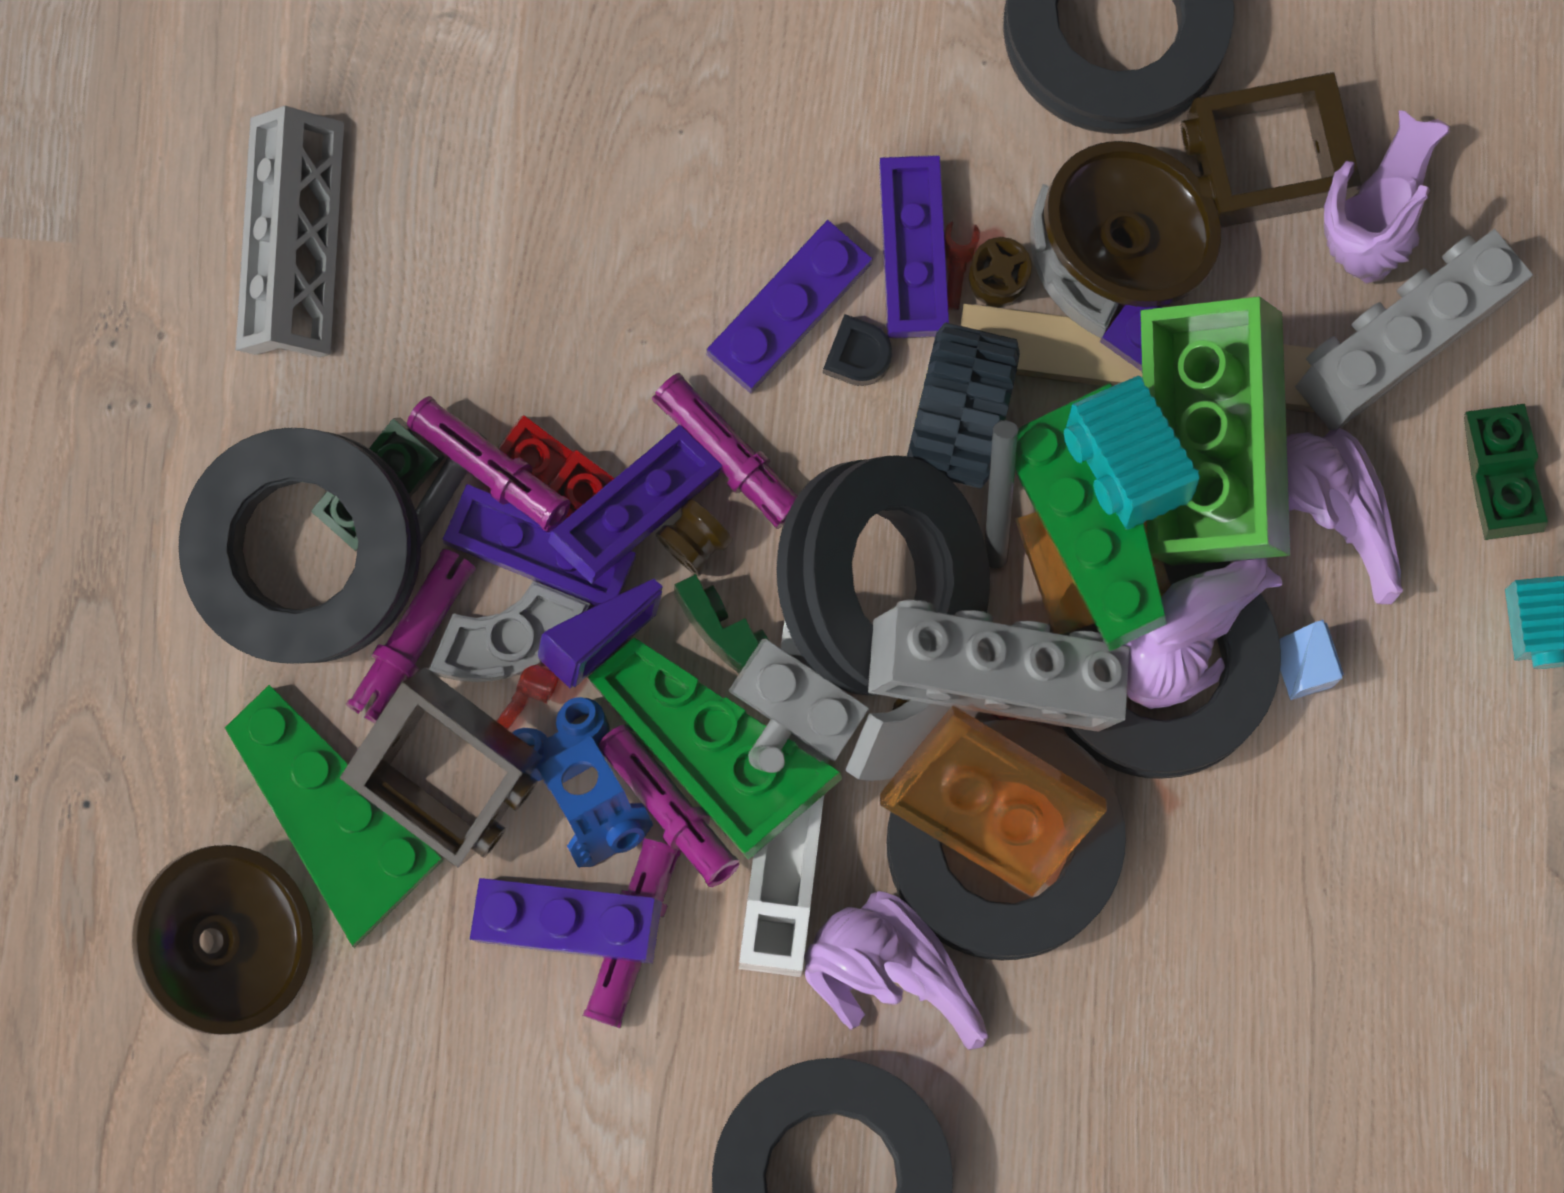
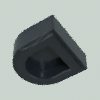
(859, 353)

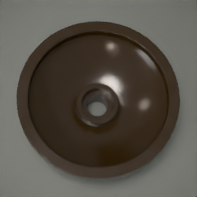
(1147, 204)
(257, 932)

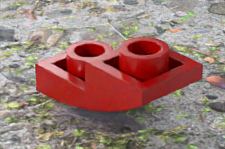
(554, 464)

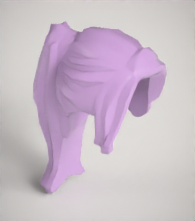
(1381, 222)
(1342, 492)
(1173, 659)
(884, 946)

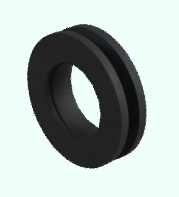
(1112, 99)
(215, 534)
(820, 546)
(1218, 728)
(1028, 926)
(831, 1088)

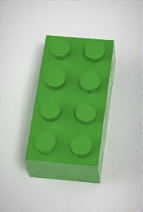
(1224, 396)

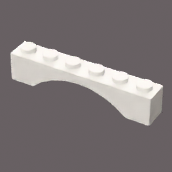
(783, 883)

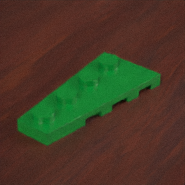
(1102, 557)
(708, 746)
(347, 843)

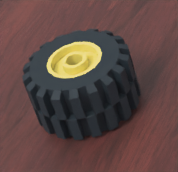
(962, 401)

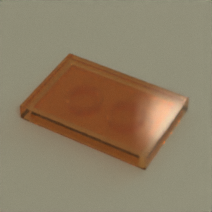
(992, 801)

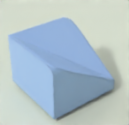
(1309, 660)

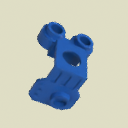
(602, 817)

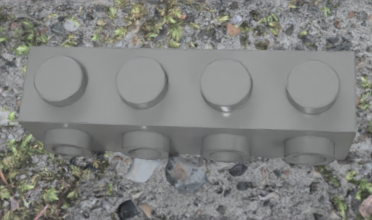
(1413, 330)
(998, 667)

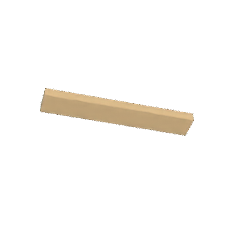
(1066, 352)

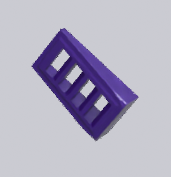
(590, 638)

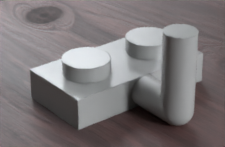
(797, 704)

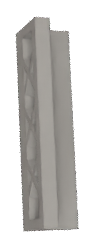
(272, 217)

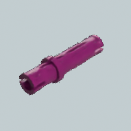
(745, 468)
(539, 502)
(412, 634)
(683, 824)
(616, 976)

